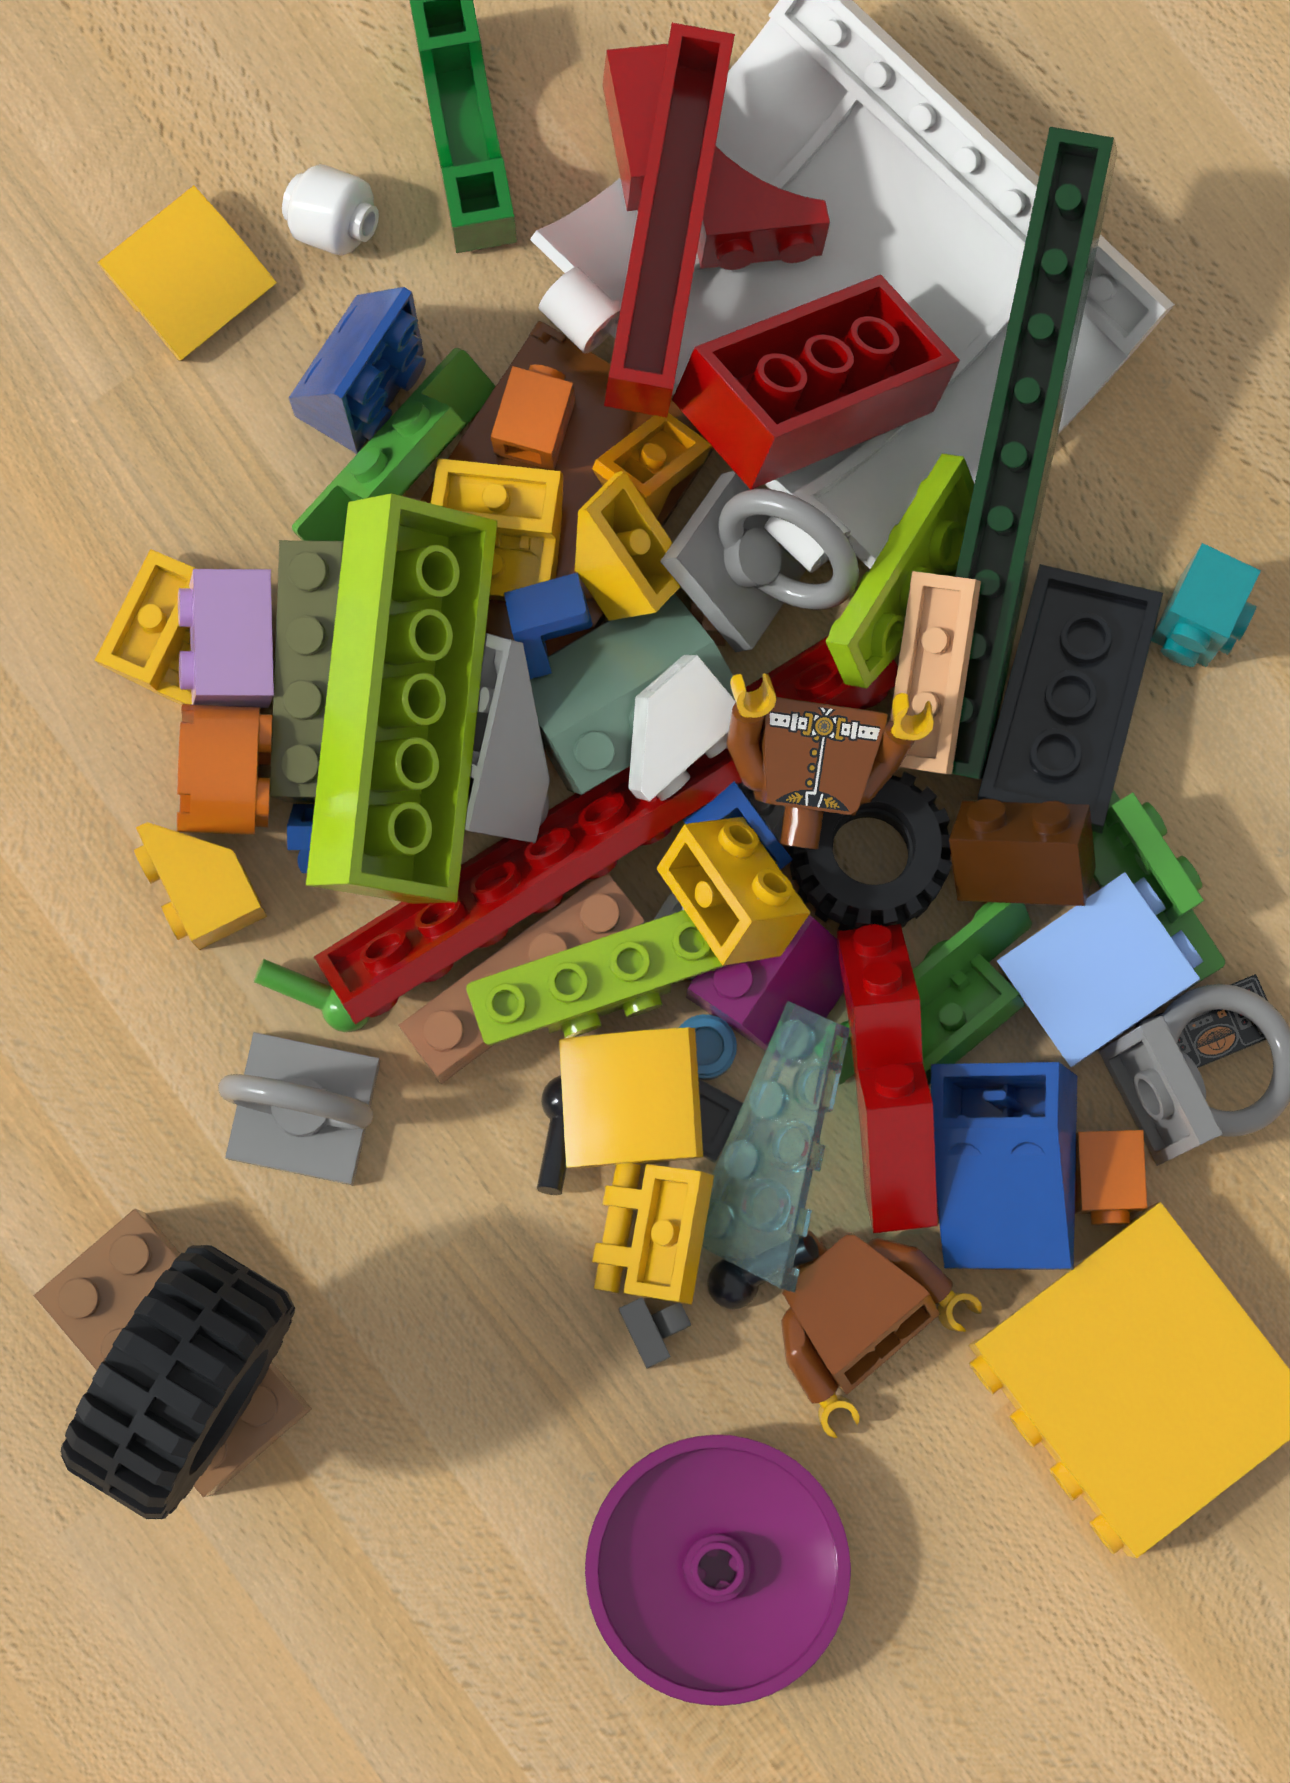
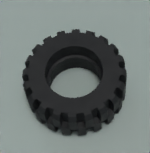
(177, 1381)

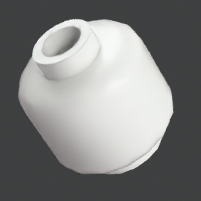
(330, 209)

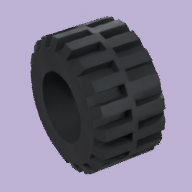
(886, 904)

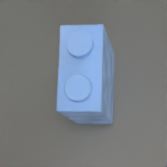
(1101, 968)

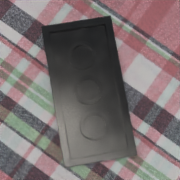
(1071, 692)

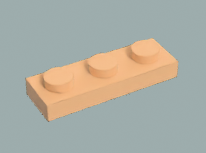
(936, 662)

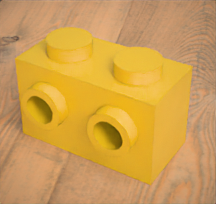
(733, 890)

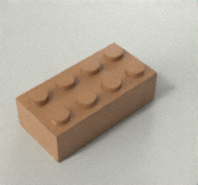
(98, 1299)

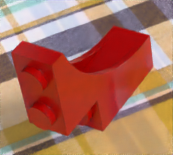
(742, 214)
(889, 1078)

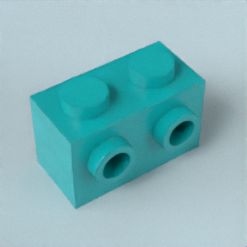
(1206, 608)

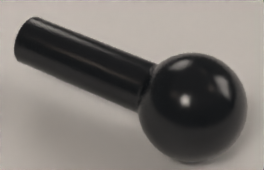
(554, 1159)
(736, 1287)

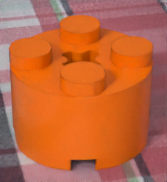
(220, 769)

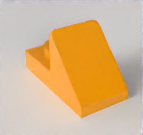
(655, 458)

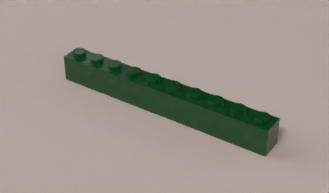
(1027, 417)

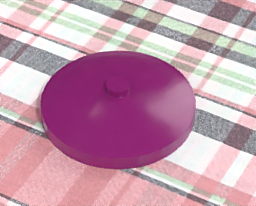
(717, 1570)

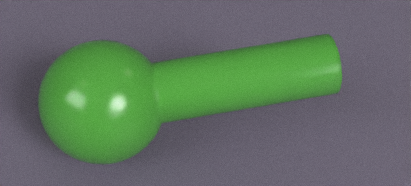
(309, 992)

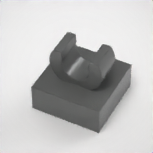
(650, 1329)

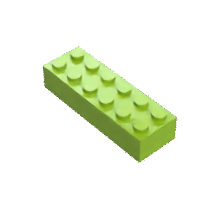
(402, 701)

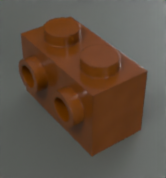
(1023, 852)

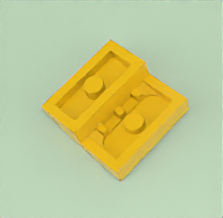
(187, 272)
(526, 512)
(146, 631)
(631, 1097)

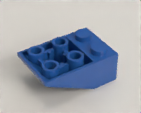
(362, 368)
(1005, 1164)

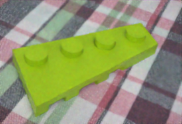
(923, 541)

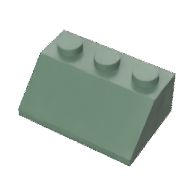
(593, 686)

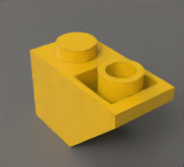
(205, 885)

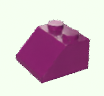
(755, 992)

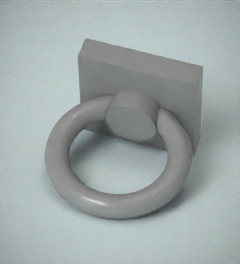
(742, 571)
(1167, 1088)
(301, 1108)

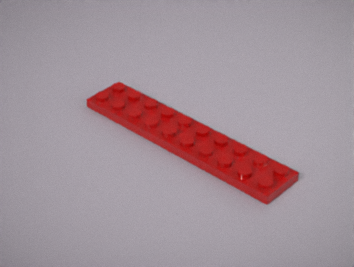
(573, 844)

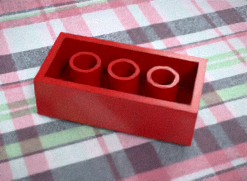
(814, 380)

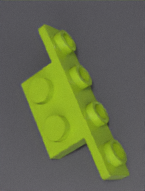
(591, 980)

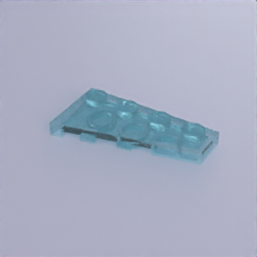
(775, 1148)

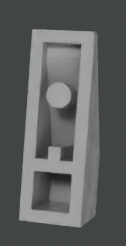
(508, 753)

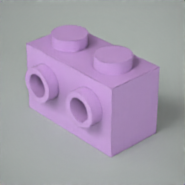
(228, 637)

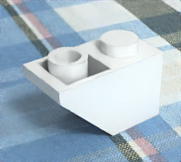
(674, 725)

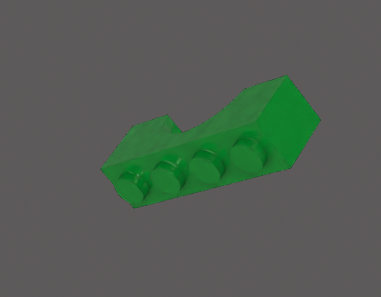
(463, 124)

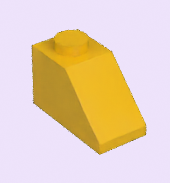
(622, 551)

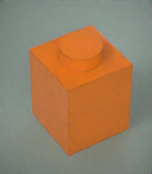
(533, 416)
(1110, 1175)

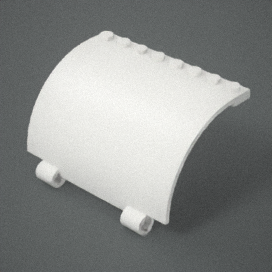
(909, 195)

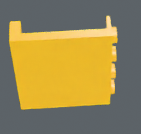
(1140, 1382)

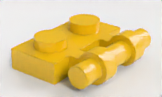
(665, 1236)

